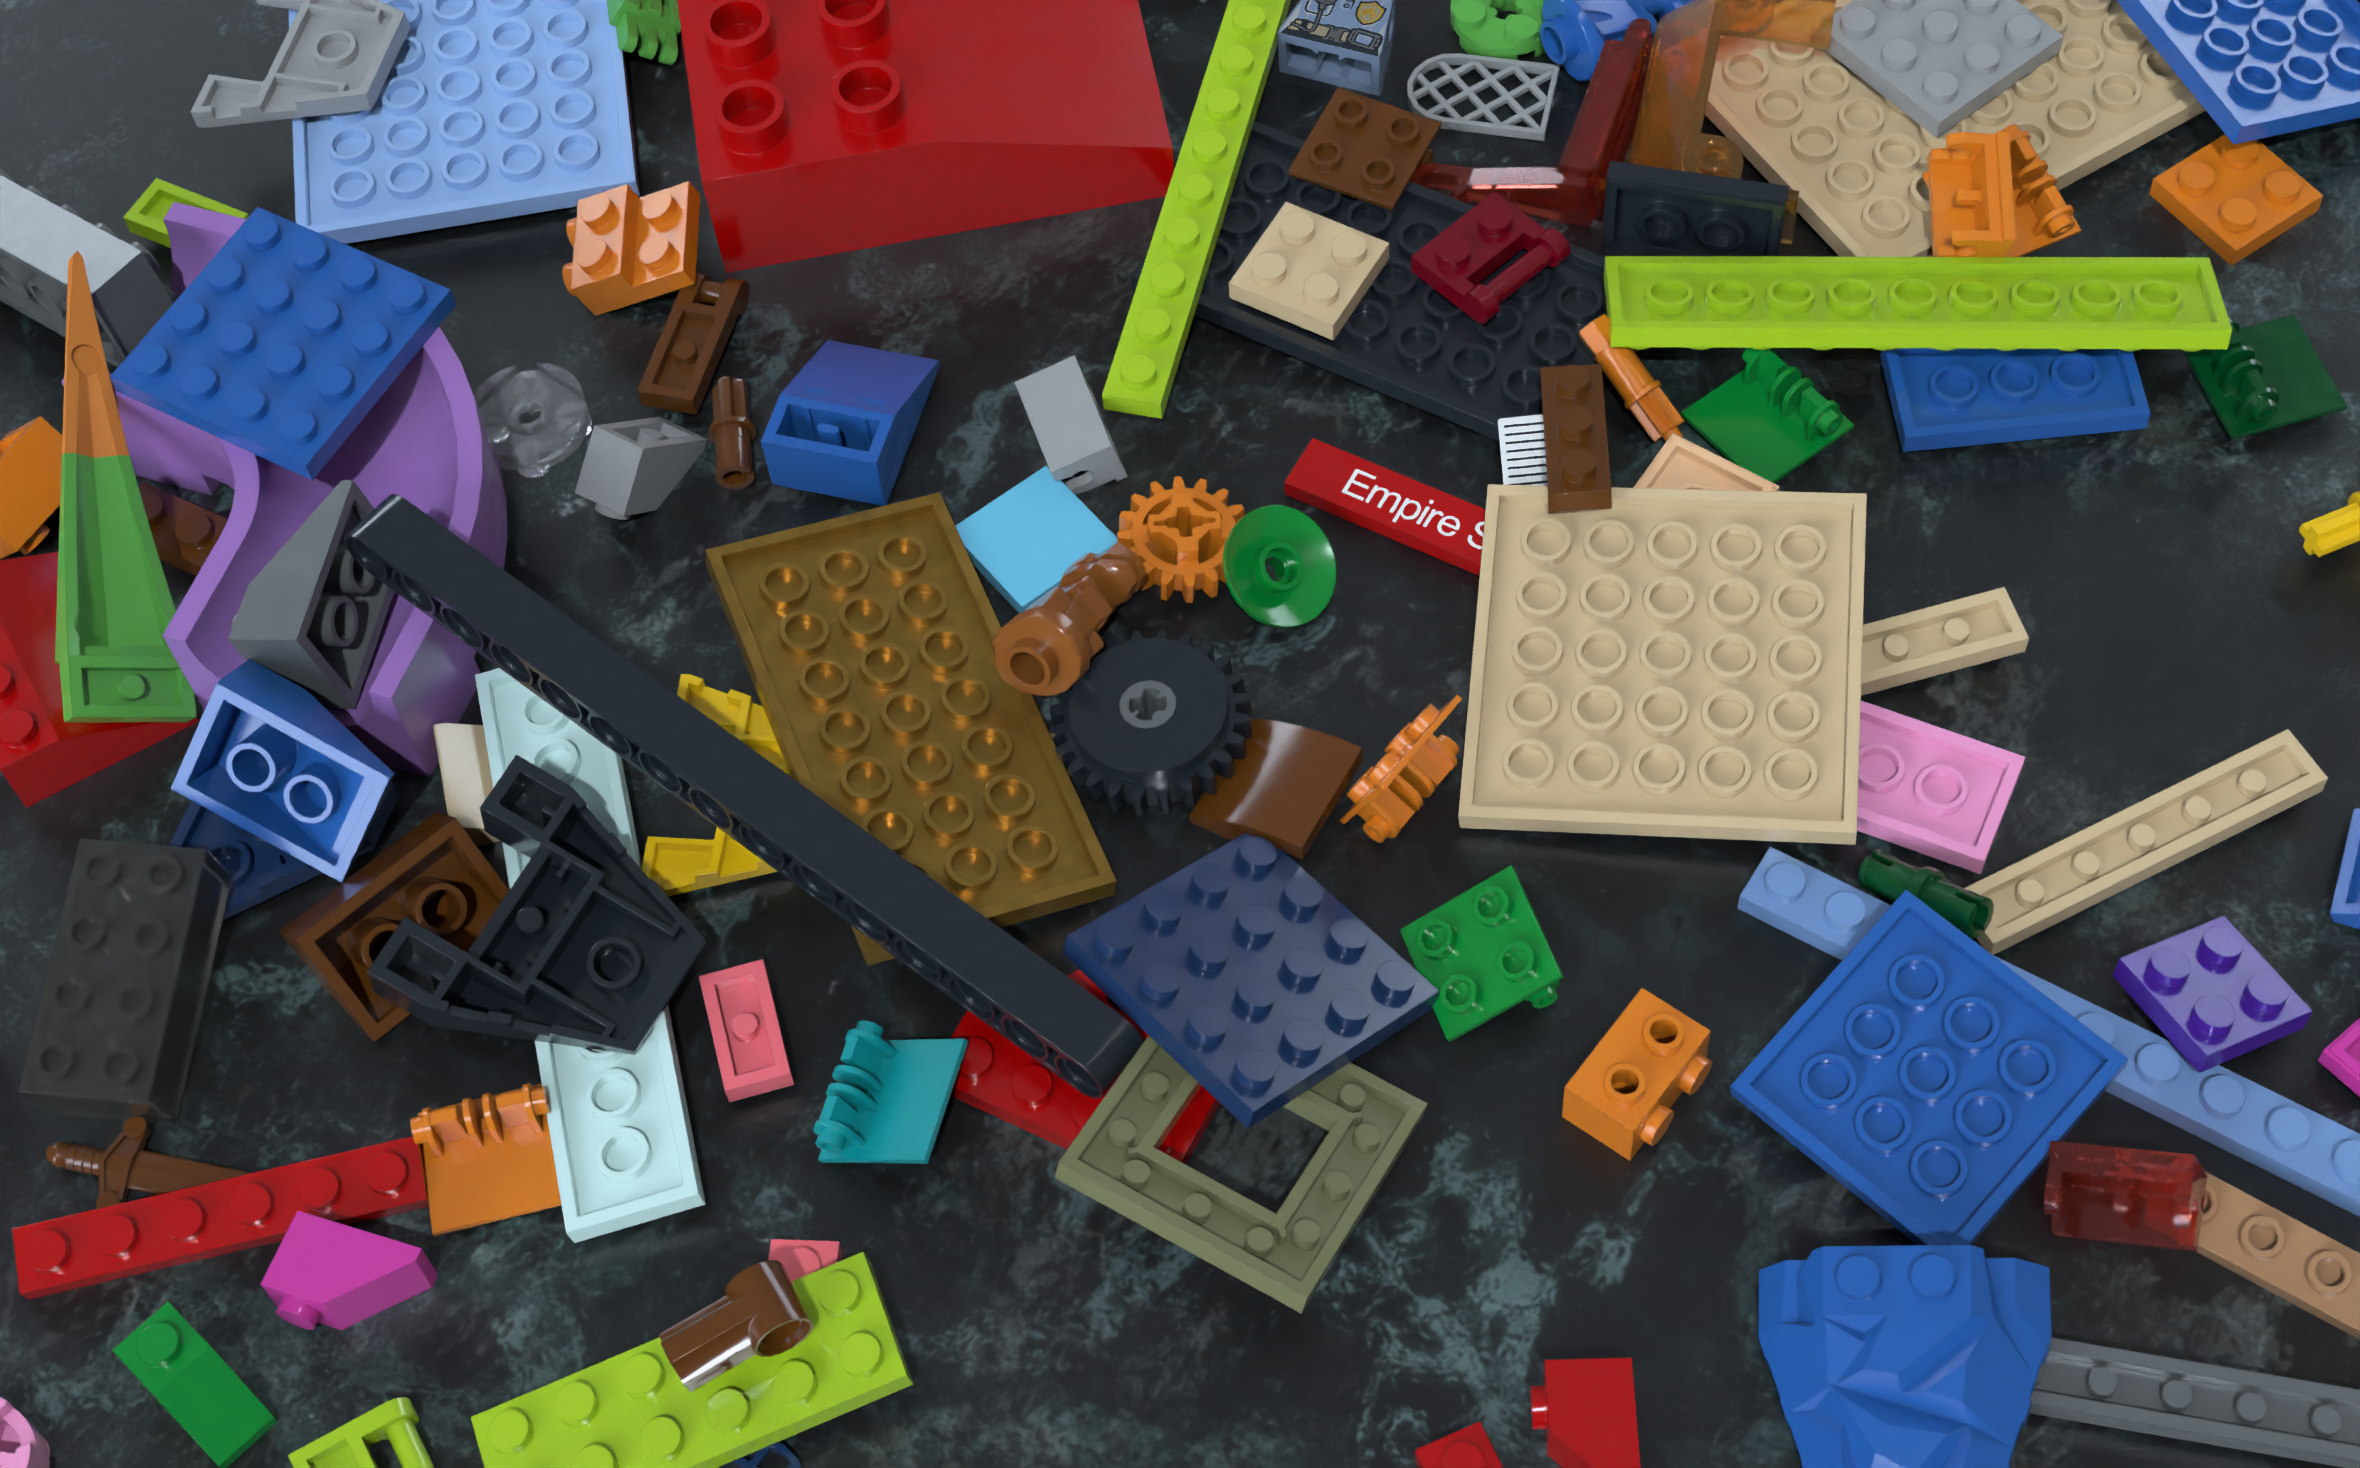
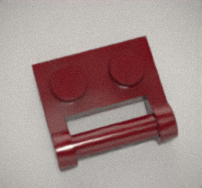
(1481, 244)

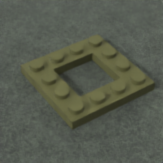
(1279, 1253)

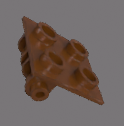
(1365, 149)

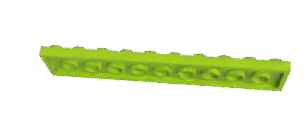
(1915, 303)

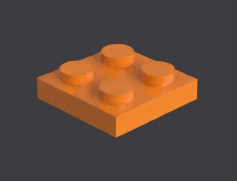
(2235, 196)

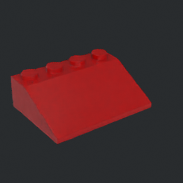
(36, 745)

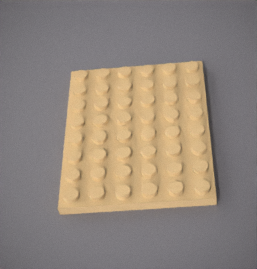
(1863, 158)

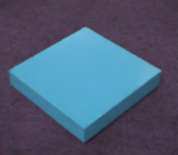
(1032, 537)

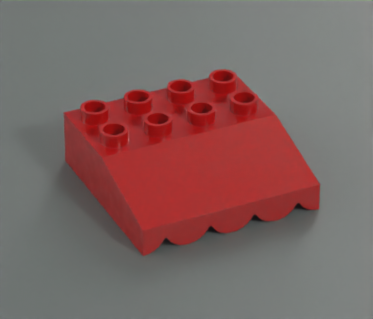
(915, 118)

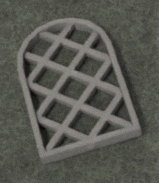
(1480, 63)

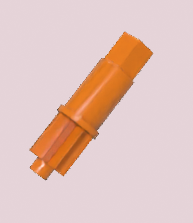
(1632, 382)

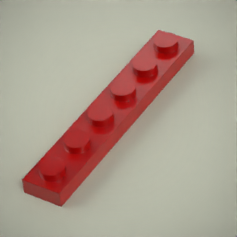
(217, 1217)

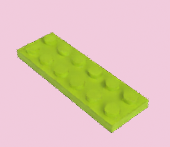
(642, 1415)

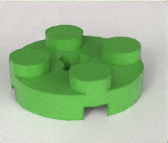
(1489, 36)

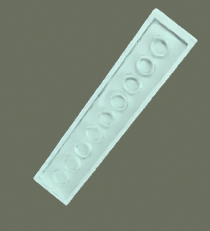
(614, 1116)

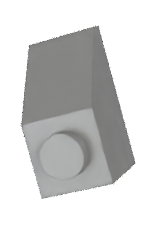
(636, 465)

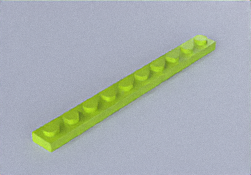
(1194, 209)

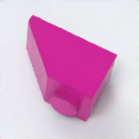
(341, 1273)

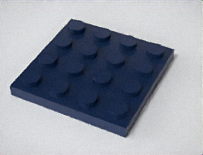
(1250, 975)

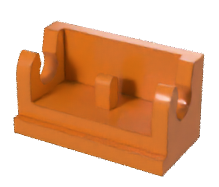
(1972, 196)

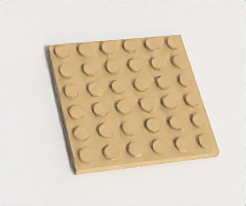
(1668, 666)

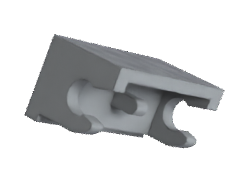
(1070, 426)

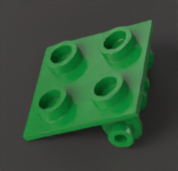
(1767, 417)
(1483, 954)

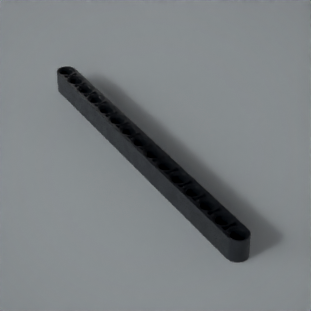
(748, 797)

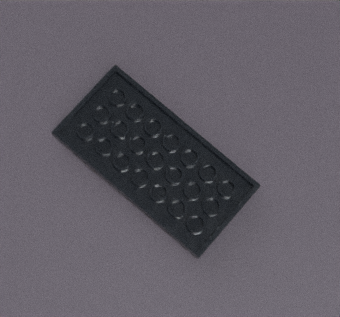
(1403, 331)

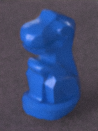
(1578, 29)

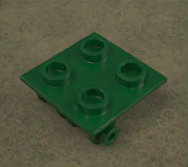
(2266, 378)

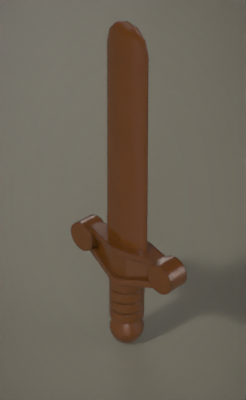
(130, 1167)

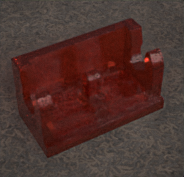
(2125, 1195)

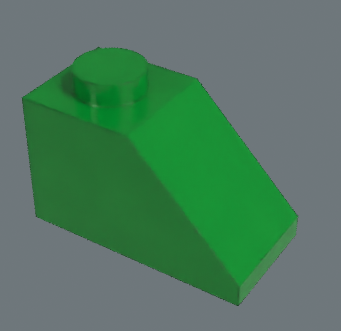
(195, 1385)

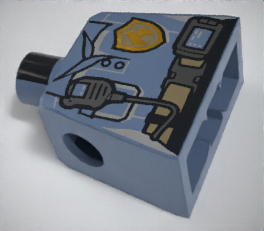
(1339, 42)

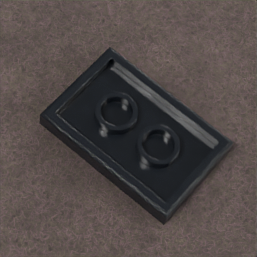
(1689, 214)

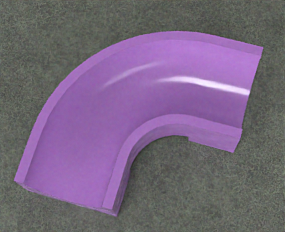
(413, 443)

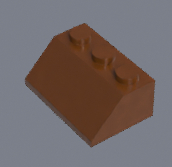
(427, 876)

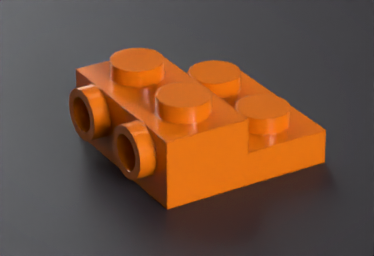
(632, 246)

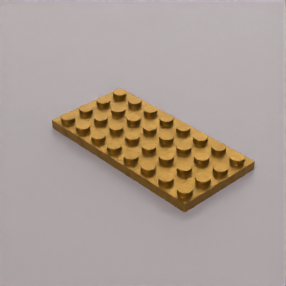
(893, 708)

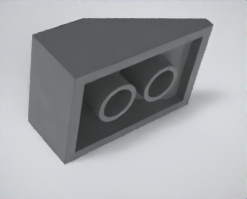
(315, 607)

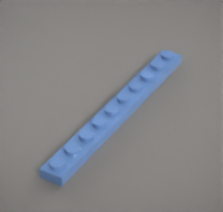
(2157, 1077)

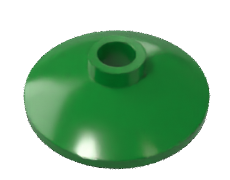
(1301, 564)

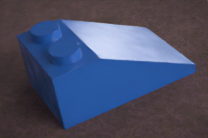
(284, 769)

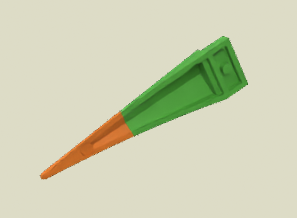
(109, 570)

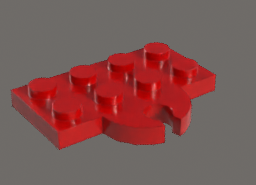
(1028, 1095)

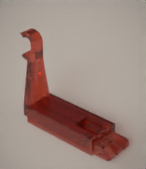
(1598, 136)

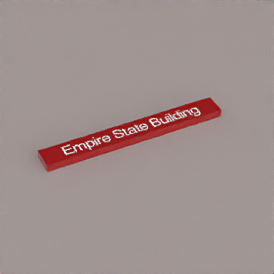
(1389, 504)

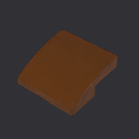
(1281, 786)

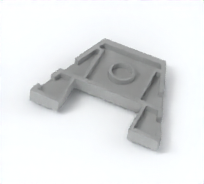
(326, 65)

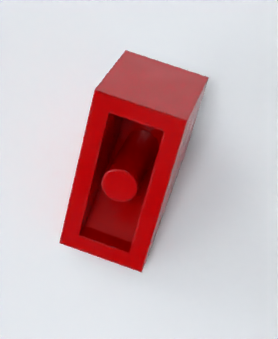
(1588, 1413)

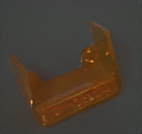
(1682, 73)

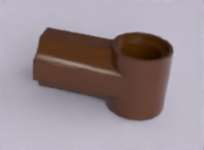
(755, 1317)

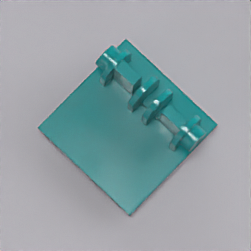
(887, 1098)

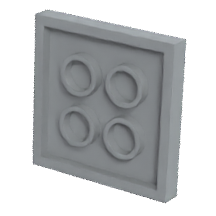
(1941, 55)

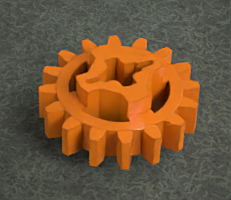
(1180, 536)

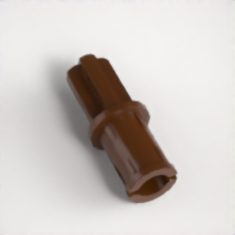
(732, 433)

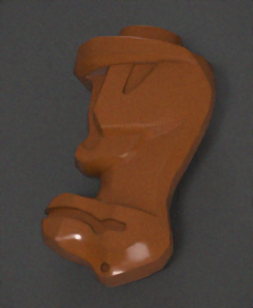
(1058, 634)

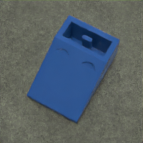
(847, 421)

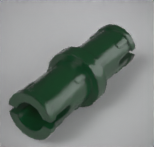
(1930, 885)

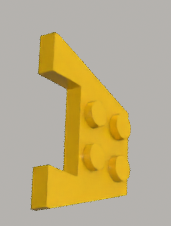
(695, 864)

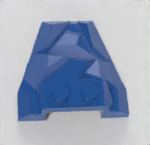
(1905, 1353)

